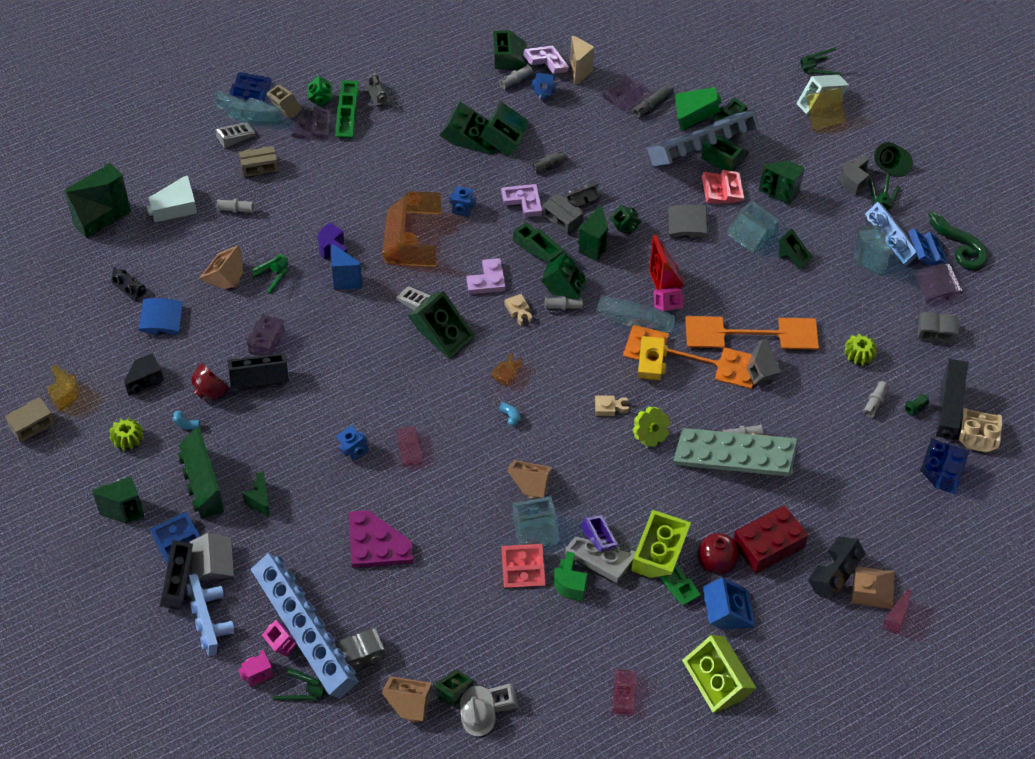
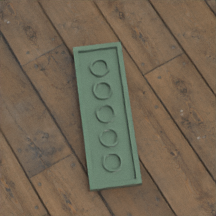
(736, 452)

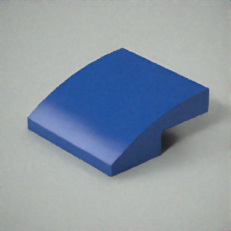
(928, 248)
(160, 315)
(178, 528)

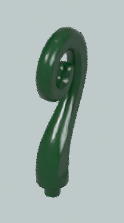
(945, 229)

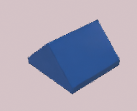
(345, 270)

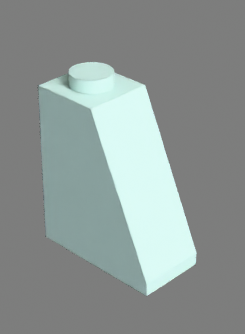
(818, 84)
(172, 201)

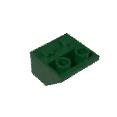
(508, 50)
(723, 154)
(782, 180)
(593, 235)
(564, 278)
(119, 501)

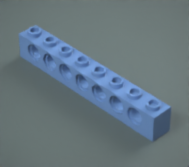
(275, 582)

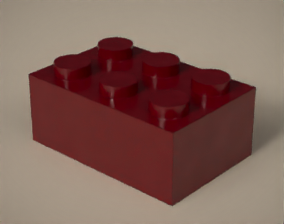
(770, 539)

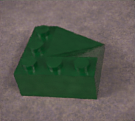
(97, 200)

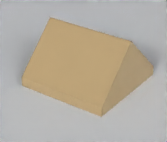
(581, 59)

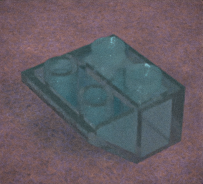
(753, 226)
(871, 249)
(535, 521)

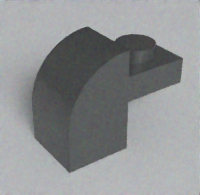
(854, 176)

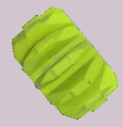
(860, 349)
(126, 434)

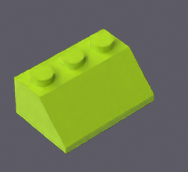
(660, 545)
(718, 673)

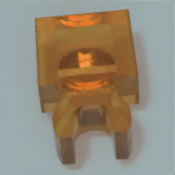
(507, 370)

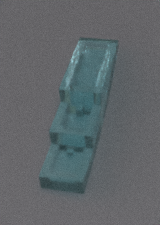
(636, 313)

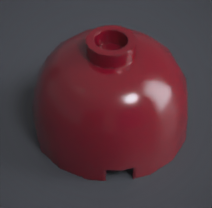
(207, 384)
(718, 553)

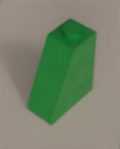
(696, 106)

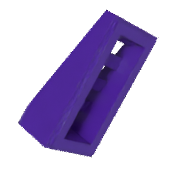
(601, 527)

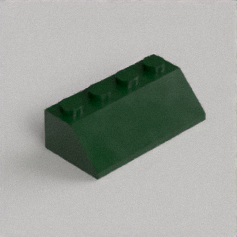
(200, 475)

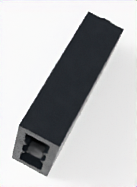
(951, 399)

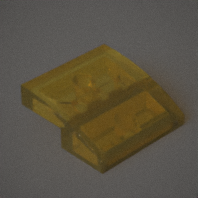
(826, 108)

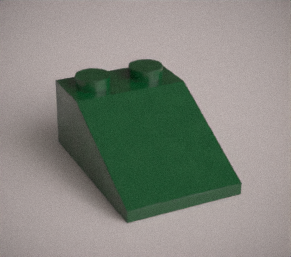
(442, 324)

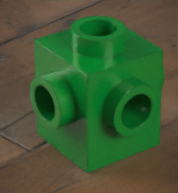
(320, 91)

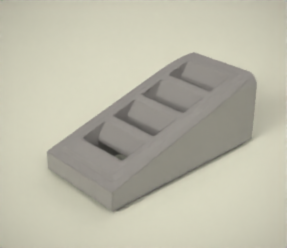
(225, 133)
(412, 304)
(501, 691)

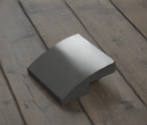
(688, 220)

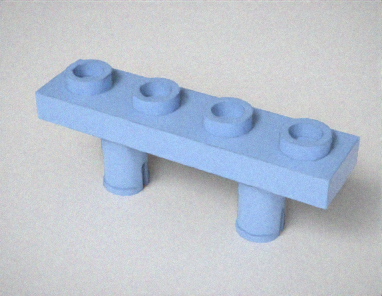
(894, 235)
(203, 623)

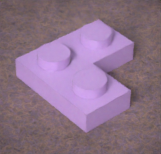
(548, 56)
(525, 195)
(490, 281)

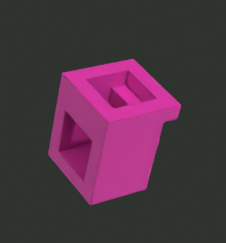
(668, 299)
(279, 638)
(256, 669)

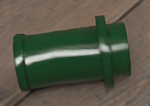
(914, 406)

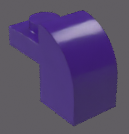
(327, 237)

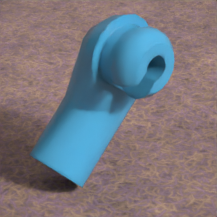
(512, 412)
(183, 423)

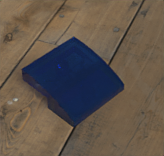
(250, 86)

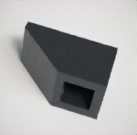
(143, 374)

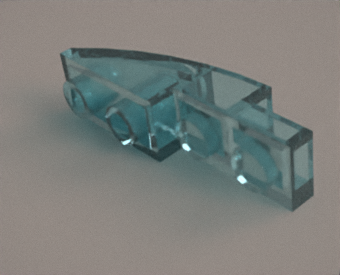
(252, 111)

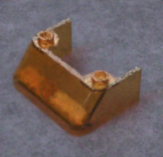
(402, 246)

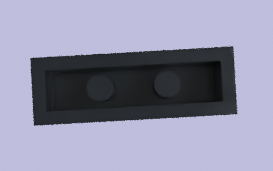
(258, 371)
(176, 575)

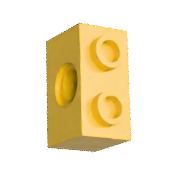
(652, 347)

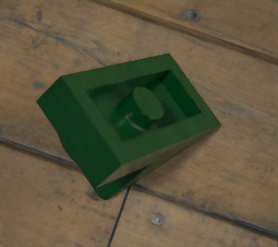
(793, 247)
(258, 497)
(453, 686)

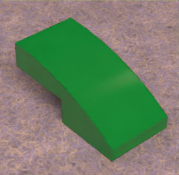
(680, 586)

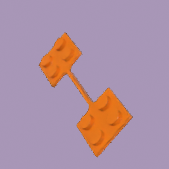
(710, 333)
(731, 365)

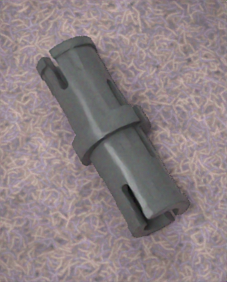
(549, 161)

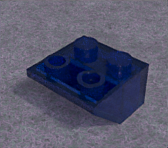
(944, 465)

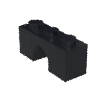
(831, 578)

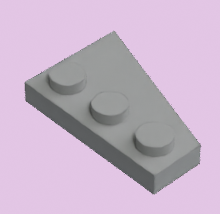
(609, 563)

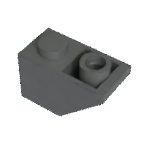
(763, 364)

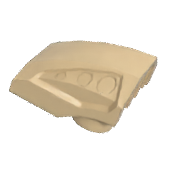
(980, 430)

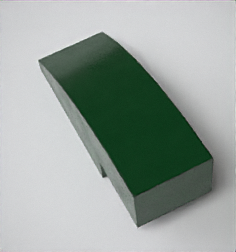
(536, 242)

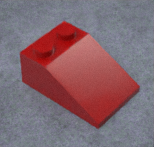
(663, 268)

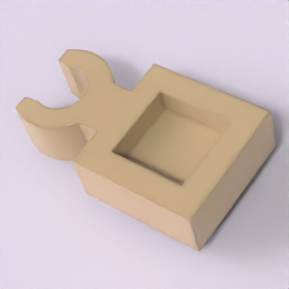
(518, 307)
(608, 405)

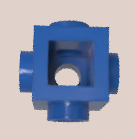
(537, 85)
(462, 201)
(352, 443)

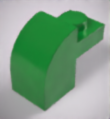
(569, 582)

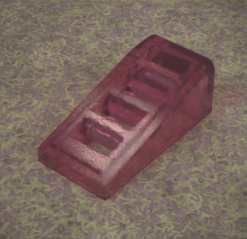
(895, 617)

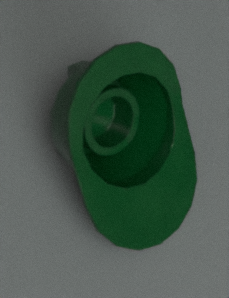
(893, 159)

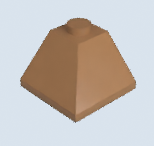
(225, 269)
(530, 478)
(872, 587)
(408, 697)

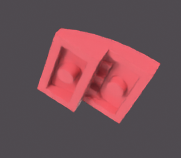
(722, 187)
(523, 565)

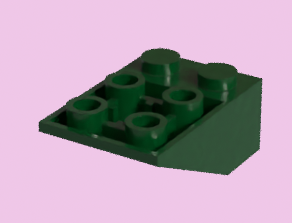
(464, 129)
(504, 129)

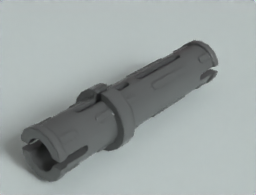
(648, 104)

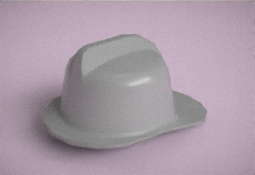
(477, 711)

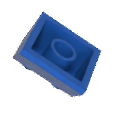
(728, 605)

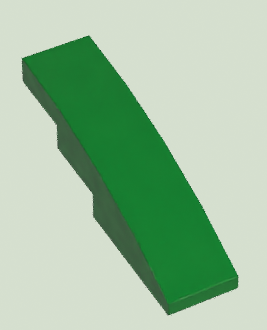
(347, 109)

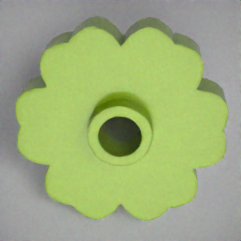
(651, 426)

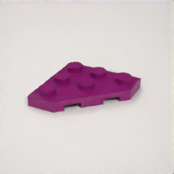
(376, 542)

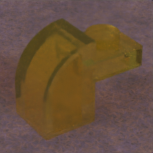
(64, 391)

